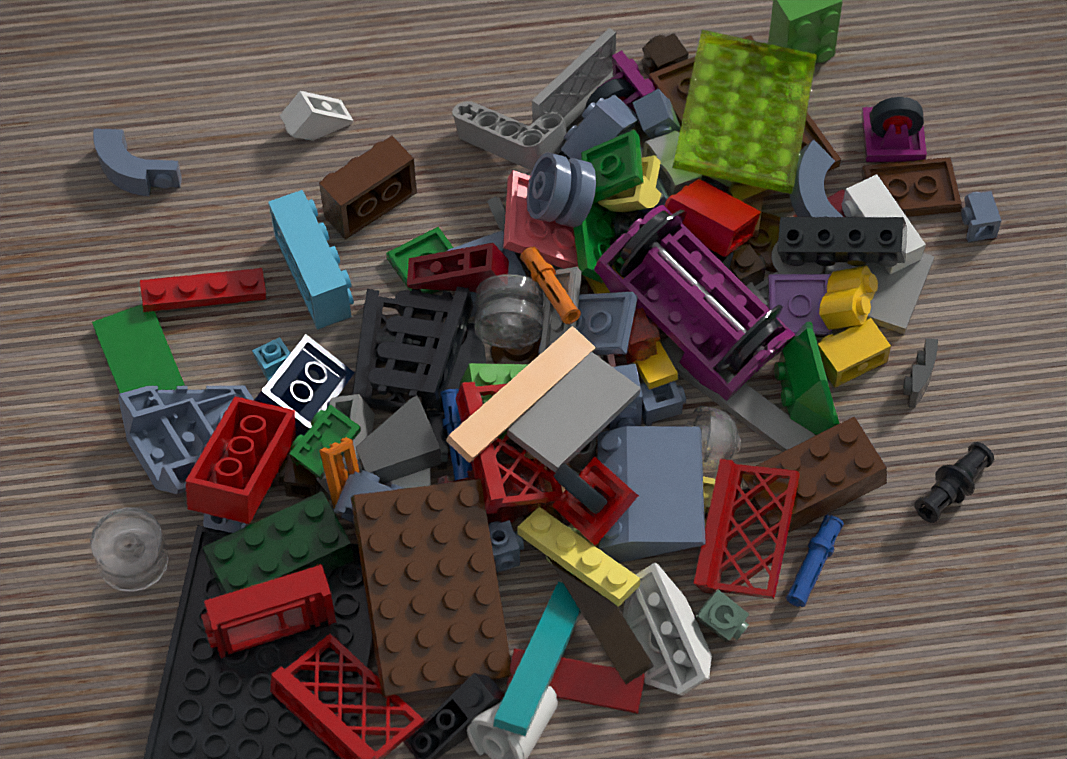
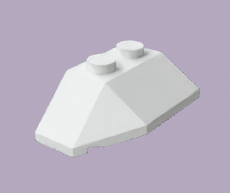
(667, 633)

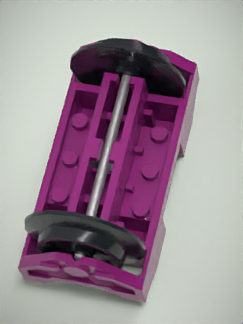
(694, 300)

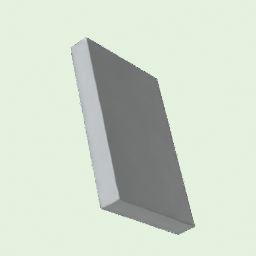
(898, 293)

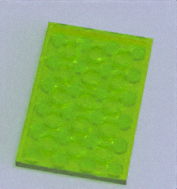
(745, 111)

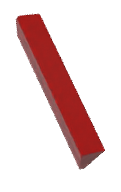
(590, 684)

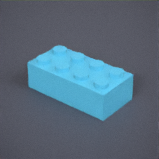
(311, 259)

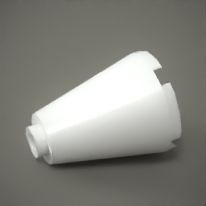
(505, 744)

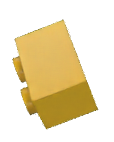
(853, 352)

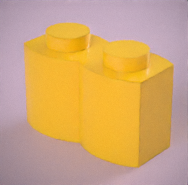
(848, 297)

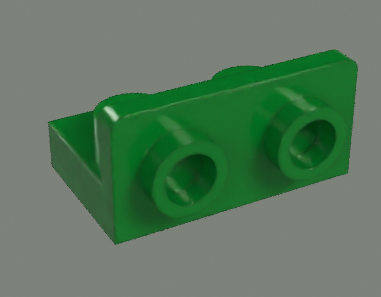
(326, 429)

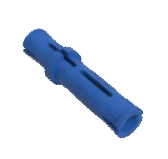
(451, 422)
(819, 550)

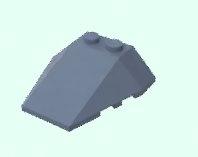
(173, 428)

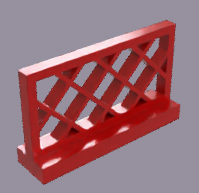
(489, 470)
(719, 532)
(321, 717)

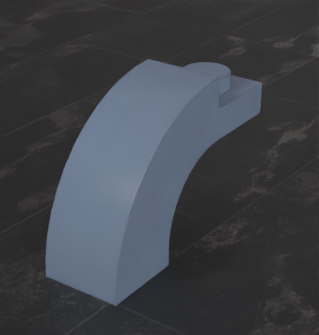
(128, 171)
(808, 192)

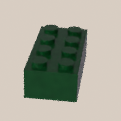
(280, 545)

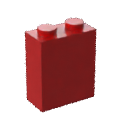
(714, 216)

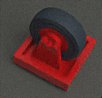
(592, 498)

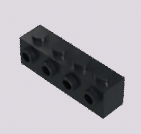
(842, 240)

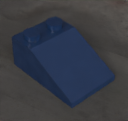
(306, 382)

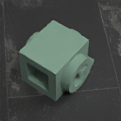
(723, 616)

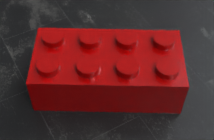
(241, 460)

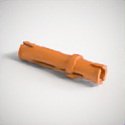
(544, 275)

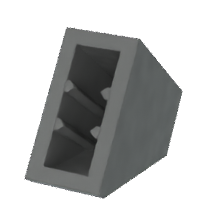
(400, 445)

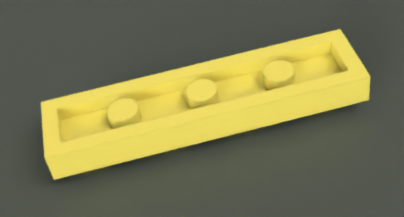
(579, 556)

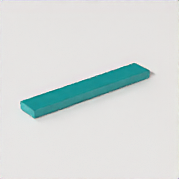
(538, 663)

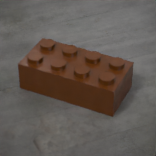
(832, 470)

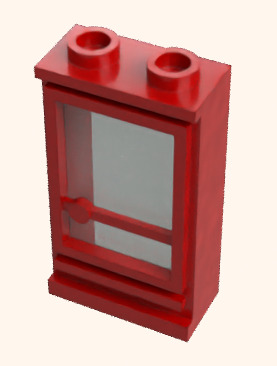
(268, 611)

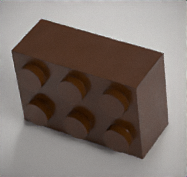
(368, 187)

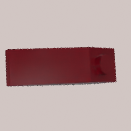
(457, 267)

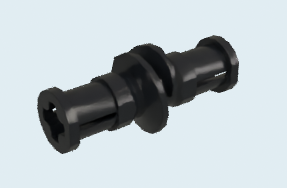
(954, 482)

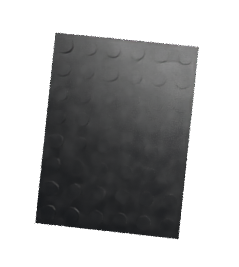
(225, 704)

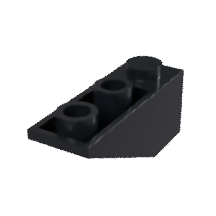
(450, 721)

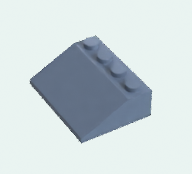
(667, 475)

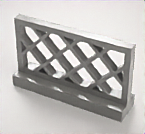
(573, 87)

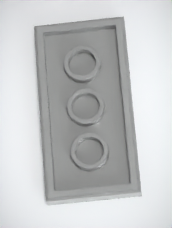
(573, 412)

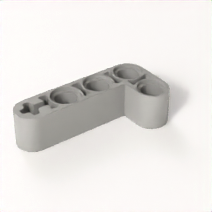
(507, 136)

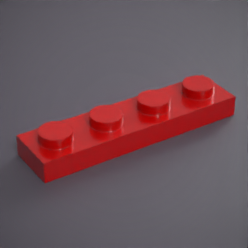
(202, 289)

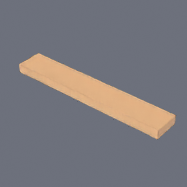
(519, 394)

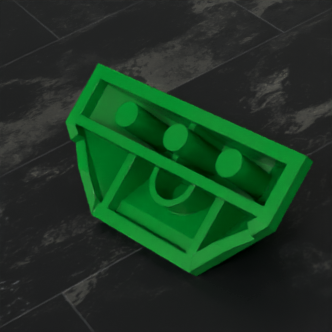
(805, 383)

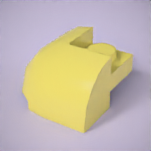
(641, 196)

